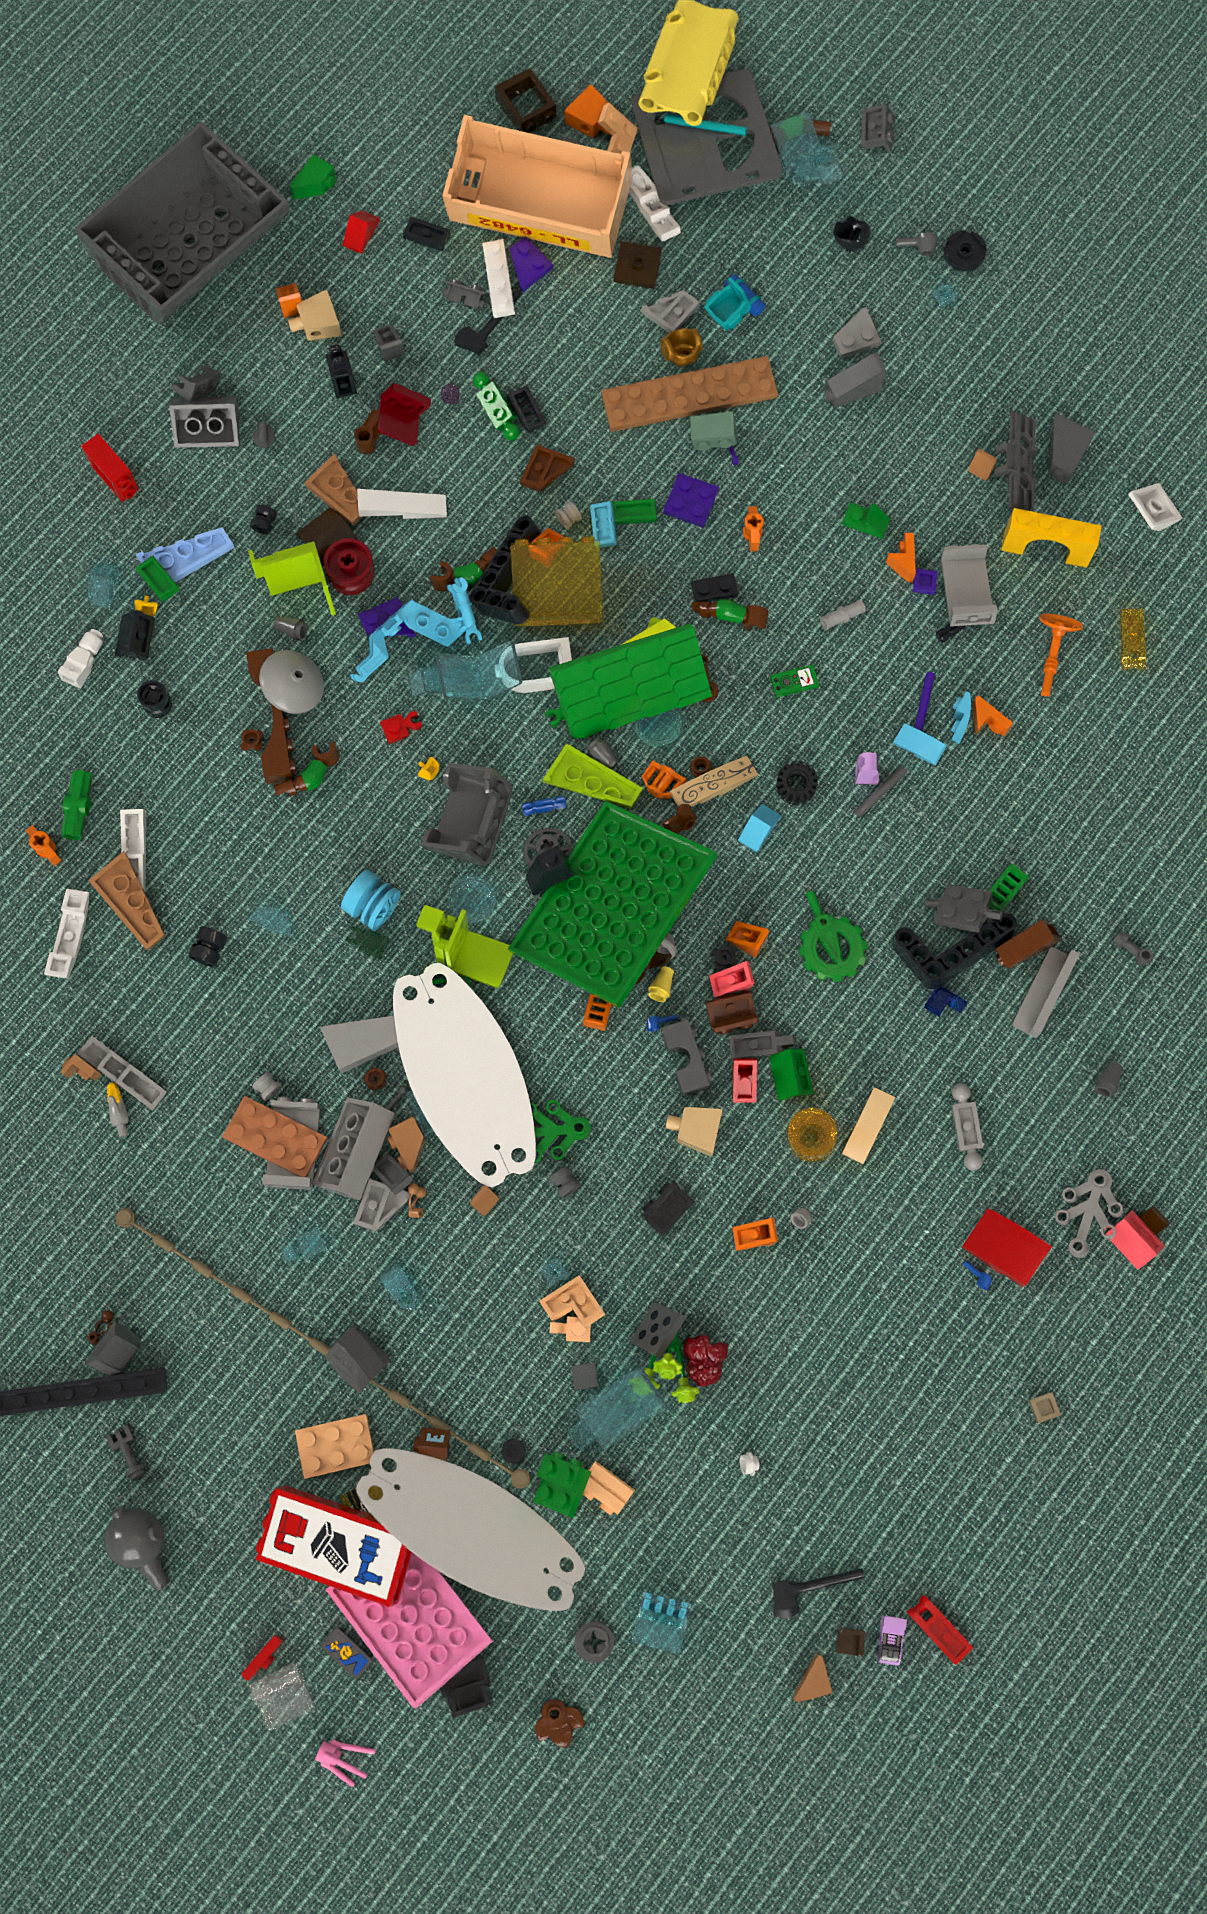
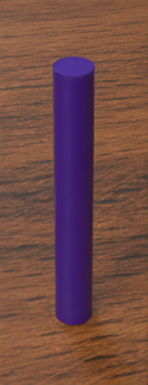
(924, 701)

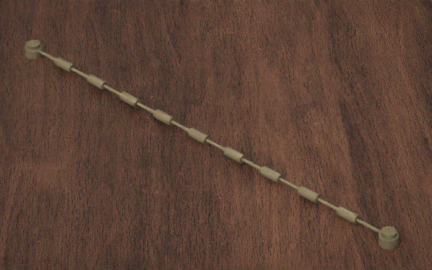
(127, 1218)

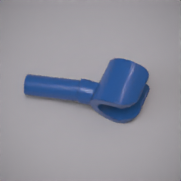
(653, 1022)
(984, 1279)

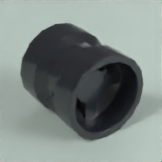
(263, 519)

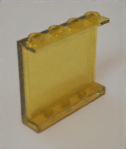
(558, 580)

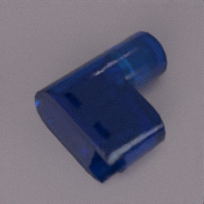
(940, 998)

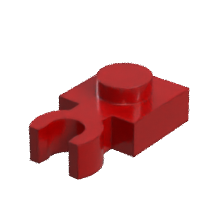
(397, 727)

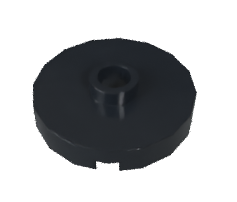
(968, 242)

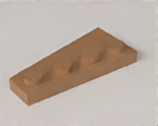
(127, 898)

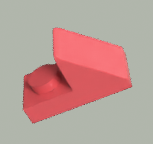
(732, 980)

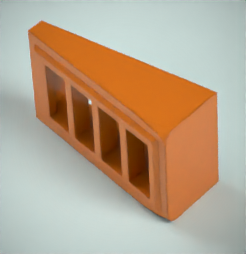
(595, 1023)

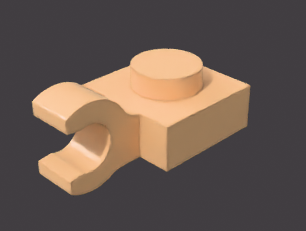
(573, 1329)

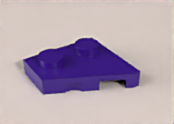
(529, 263)
(376, 616)

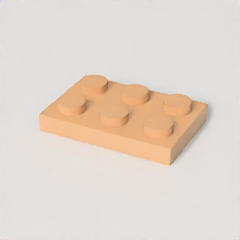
(335, 1446)

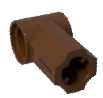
(368, 431)

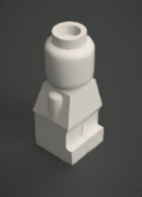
(80, 660)

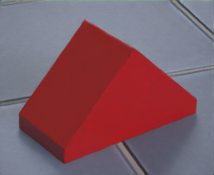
(360, 230)

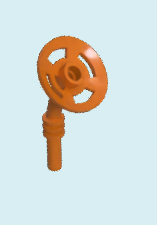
(1059, 625)

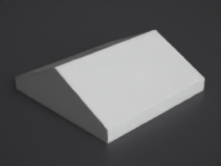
(1155, 506)

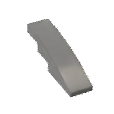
(122, 1073)

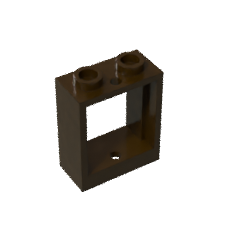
(517, 85)

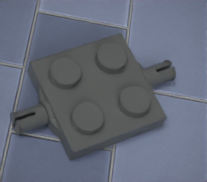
(963, 908)

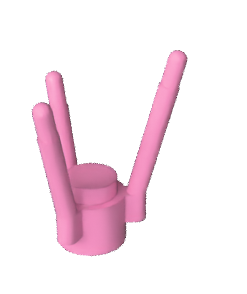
(329, 1757)

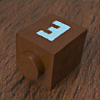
(433, 1443)

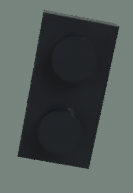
(426, 233)
(714, 588)

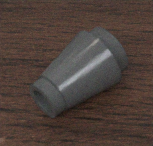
(292, 627)
(602, 752)
(1109, 1079)

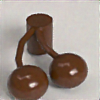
(107, 1317)

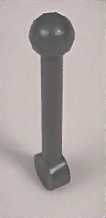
(402, 1090)

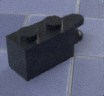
(340, 372)

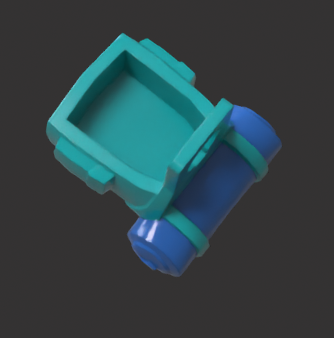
(733, 303)

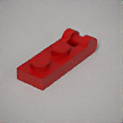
(940, 1630)

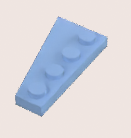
(191, 554)

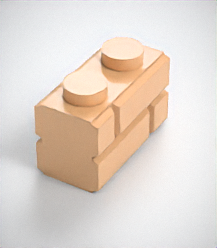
(607, 1489)

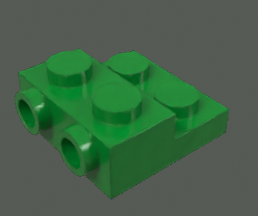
(561, 1484)

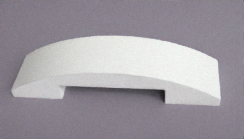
(69, 934)

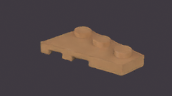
(335, 489)

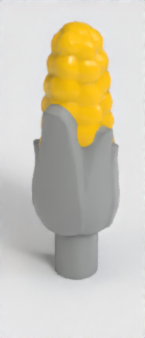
(117, 1109)

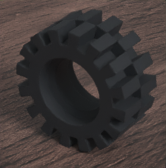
(796, 770)

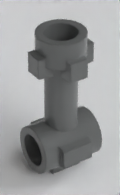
(1143, 957)

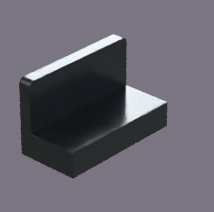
(135, 635)

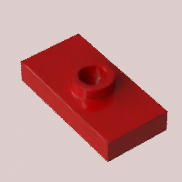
(263, 1658)

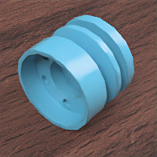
(370, 900)

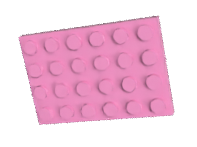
(422, 1636)

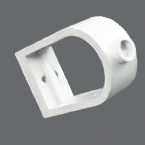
(561, 645)

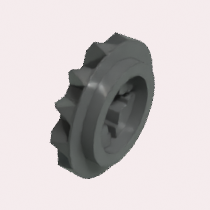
(603, 1649)

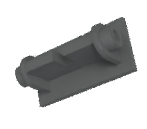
(473, 295)

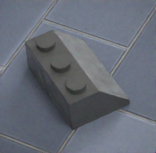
(205, 422)

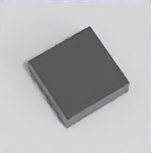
(584, 1376)

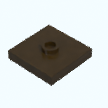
(637, 265)

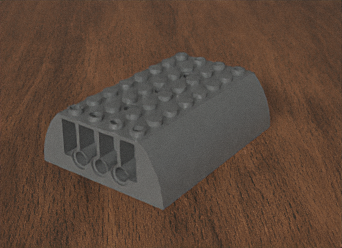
(176, 202)

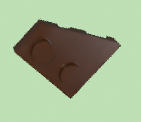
(545, 468)

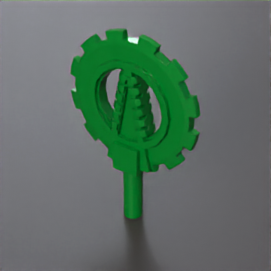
(826, 930)

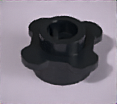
(724, 951)

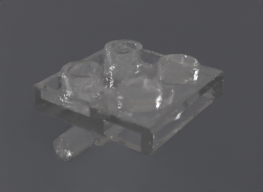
(282, 1696)

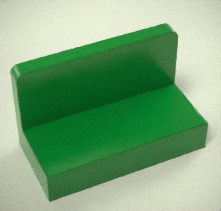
(791, 1074)

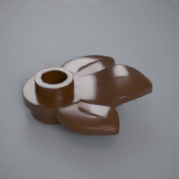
(683, 820)
(558, 1726)

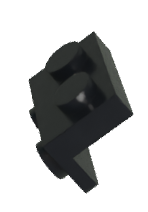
(666, 1208)

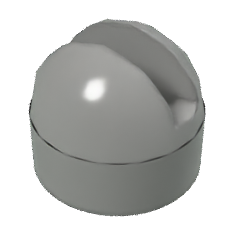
(801, 1218)

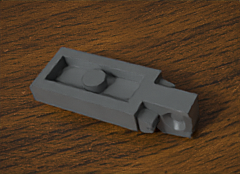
(758, 1044)

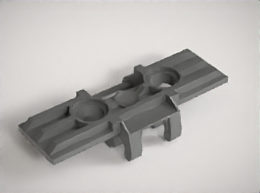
(1019, 462)

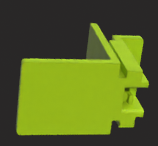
(291, 570)
(466, 951)

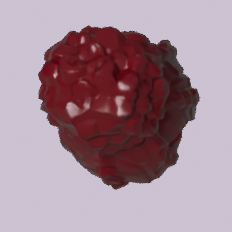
(704, 1359)

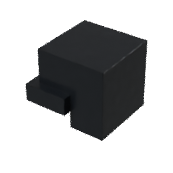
(468, 1689)

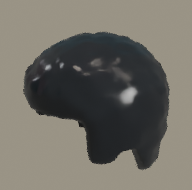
(851, 234)

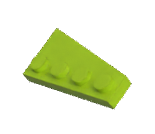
(588, 777)

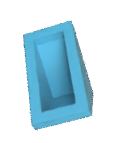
(759, 827)

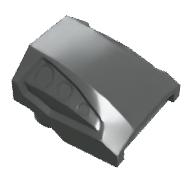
(356, 1358)

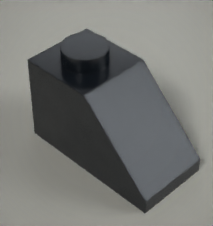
(548, 870)

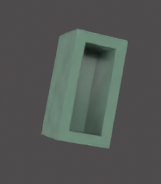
(713, 431)

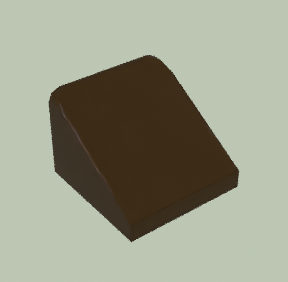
(1154, 1220)

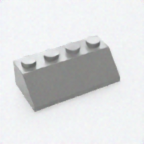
(353, 1148)

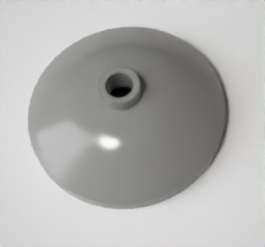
(284, 688)

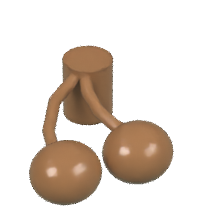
(420, 1192)

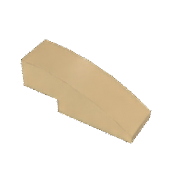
(868, 1125)

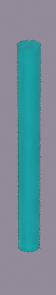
(708, 125)

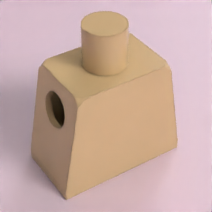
(316, 318)
(696, 1128)

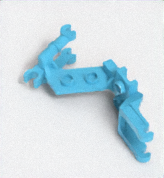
(424, 622)

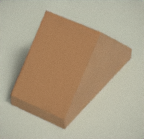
(814, 1682)

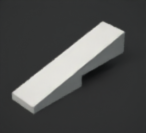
(401, 503)
(134, 840)

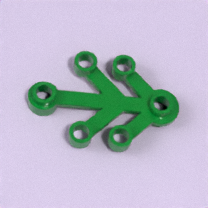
(551, 1130)

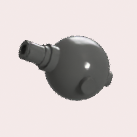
(135, 1542)

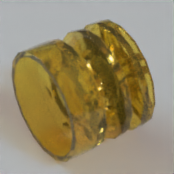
(812, 1121)

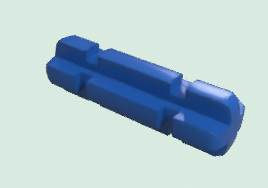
(544, 805)

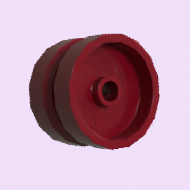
(349, 566)

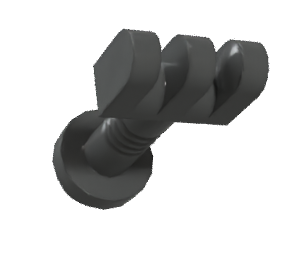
(135, 1471)

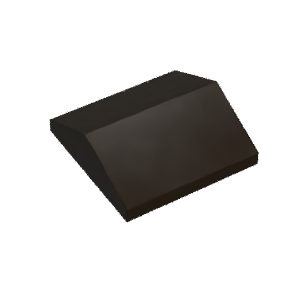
(325, 531)

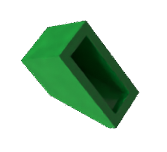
(313, 179)

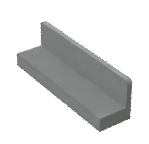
(1044, 991)

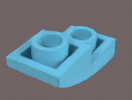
(962, 714)
(920, 744)

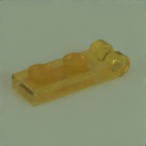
(1132, 638)

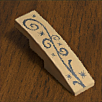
(714, 782)

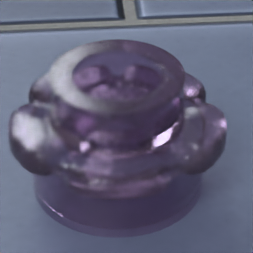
(450, 393)

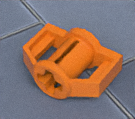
(753, 528)
(662, 780)
(43, 845)

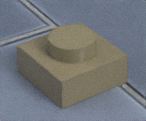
(1044, 1407)

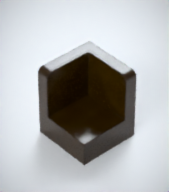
(850, 1641)

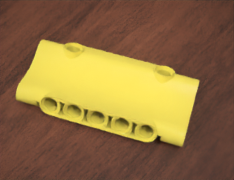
(689, 60)

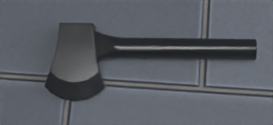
(476, 342)
(784, 1592)

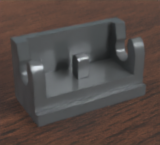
(198, 385)

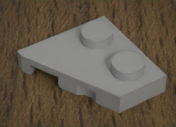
(672, 311)
(857, 335)
(378, 1205)

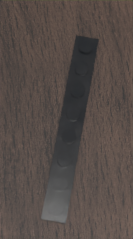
(83, 1392)

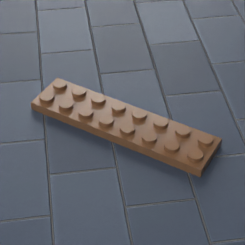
(689, 393)

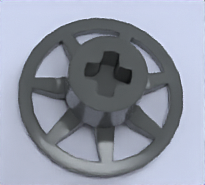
(545, 843)

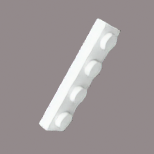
(498, 278)

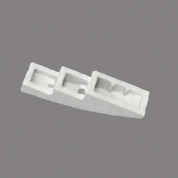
(647, 200)

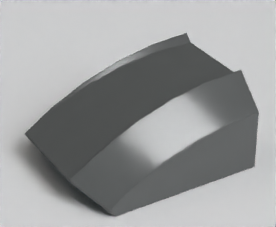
(115, 1350)

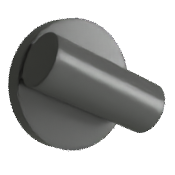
(263, 436)

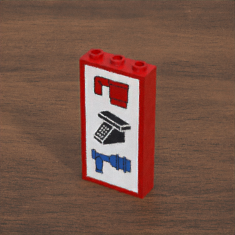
(333, 1546)

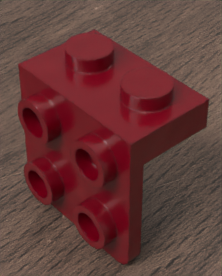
(401, 412)

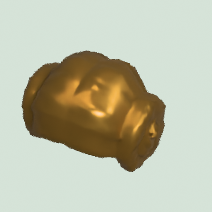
(681, 346)

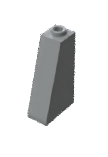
(360, 1041)

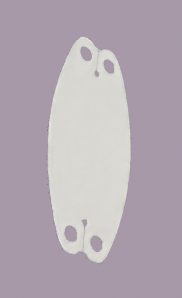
(464, 1074)
(471, 1529)

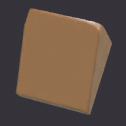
(982, 464)
(484, 1200)

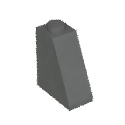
(856, 381)
(1066, 447)

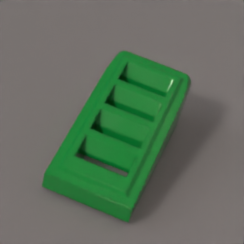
(1016, 873)

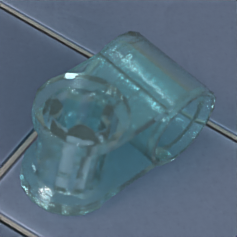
(399, 1285)

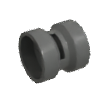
(564, 1182)

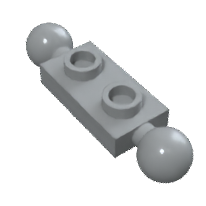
(967, 1127)

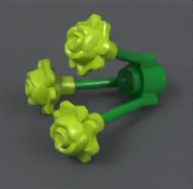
(668, 1368)

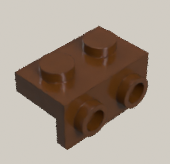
(731, 1012)

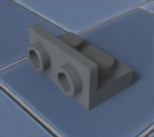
(877, 127)

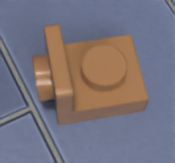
(85, 1070)

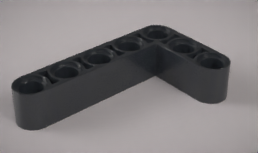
(490, 591)
(956, 953)

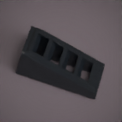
(525, 392)

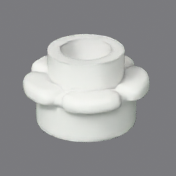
(749, 1464)

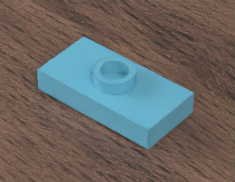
(603, 523)

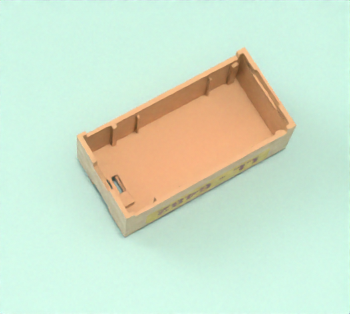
(538, 187)

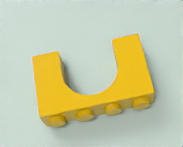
(1028, 526)

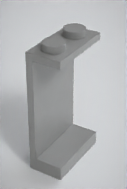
(967, 585)
(307, 1114)

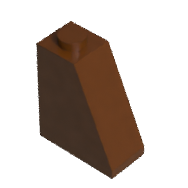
(1028, 944)

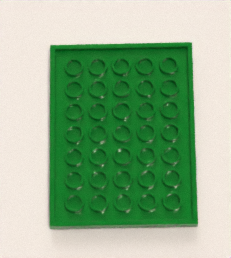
(616, 907)

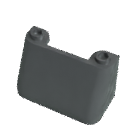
(471, 814)

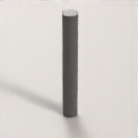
(879, 792)

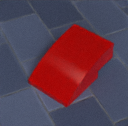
(1006, 1247)

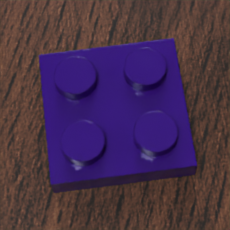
(691, 500)

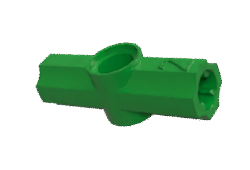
(76, 805)

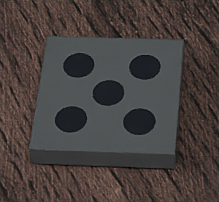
(657, 1330)

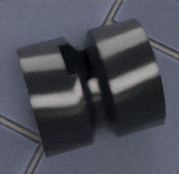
(154, 699)
(207, 947)

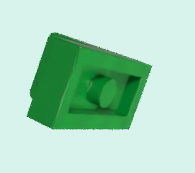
(870, 521)

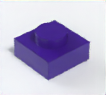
(925, 581)

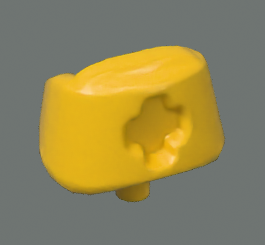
(145, 606)
(429, 769)

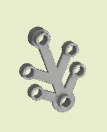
(1090, 1209)

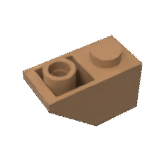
(409, 1141)

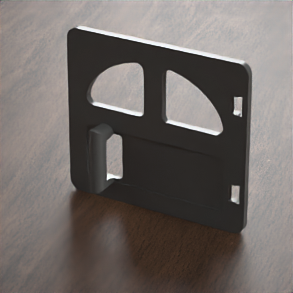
(689, 156)

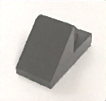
(388, 342)

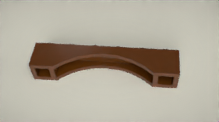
(276, 757)

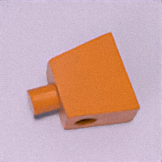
(585, 112)

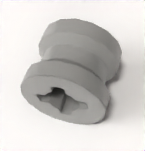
(568, 515)
(267, 1086)

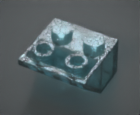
(661, 1623)

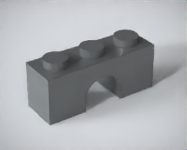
(681, 1038)

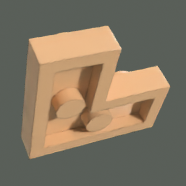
(620, 128)
(573, 1297)

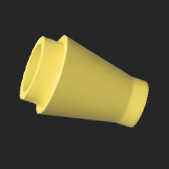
(661, 985)

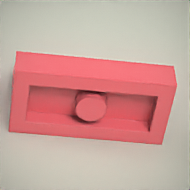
(1136, 1240)

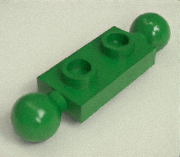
(496, 406)

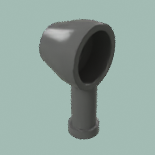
(925, 242)

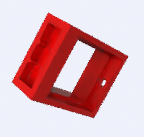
(110, 468)

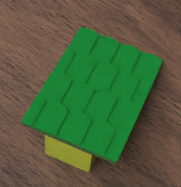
(632, 680)

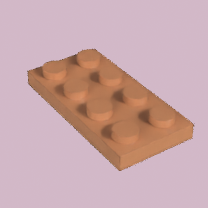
(274, 1137)

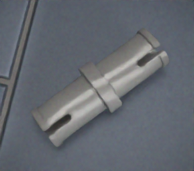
(842, 614)

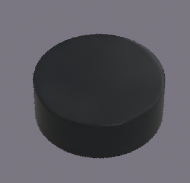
(513, 1451)

